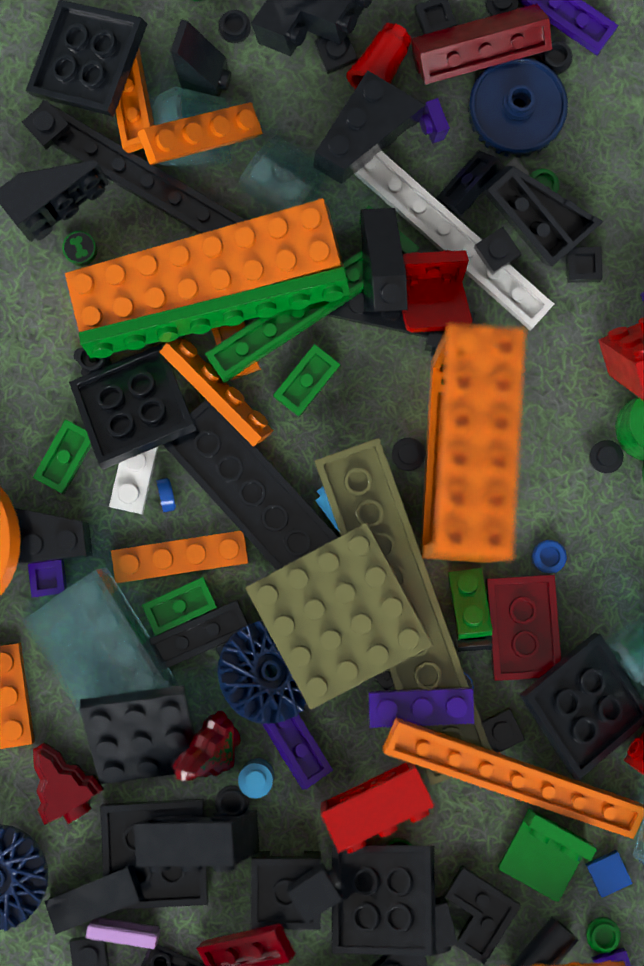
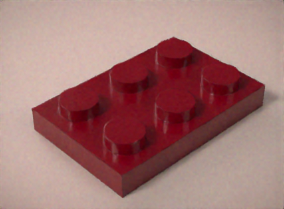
(523, 626)

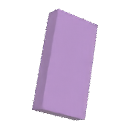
(123, 932)

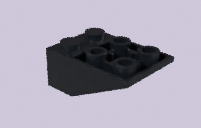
(47, 195)

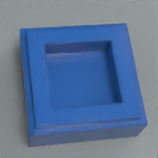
(608, 873)

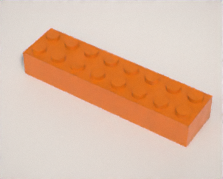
(206, 266)

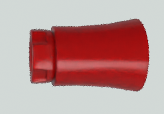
(382, 55)

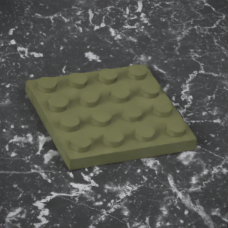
(339, 616)

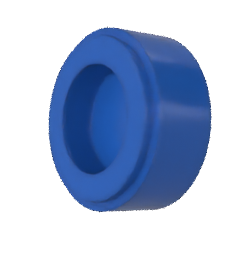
(166, 495)
(549, 556)

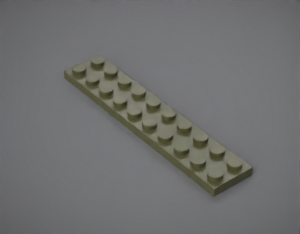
(364, 491)

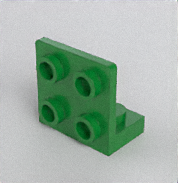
(545, 855)

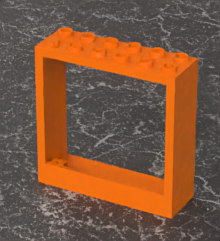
(473, 445)

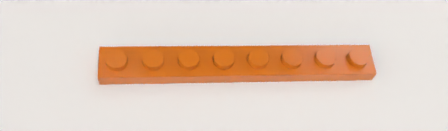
(513, 778)

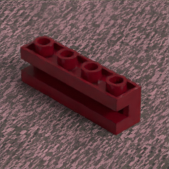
(482, 43)

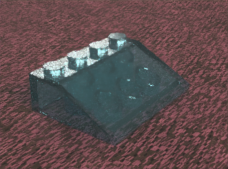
(97, 641)

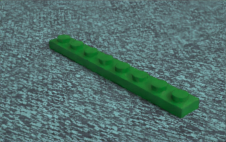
(213, 313)

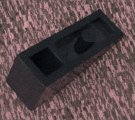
(198, 62)
(382, 261)

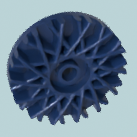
(512, 127)
(246, 684)
(22, 876)

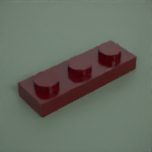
(248, 948)

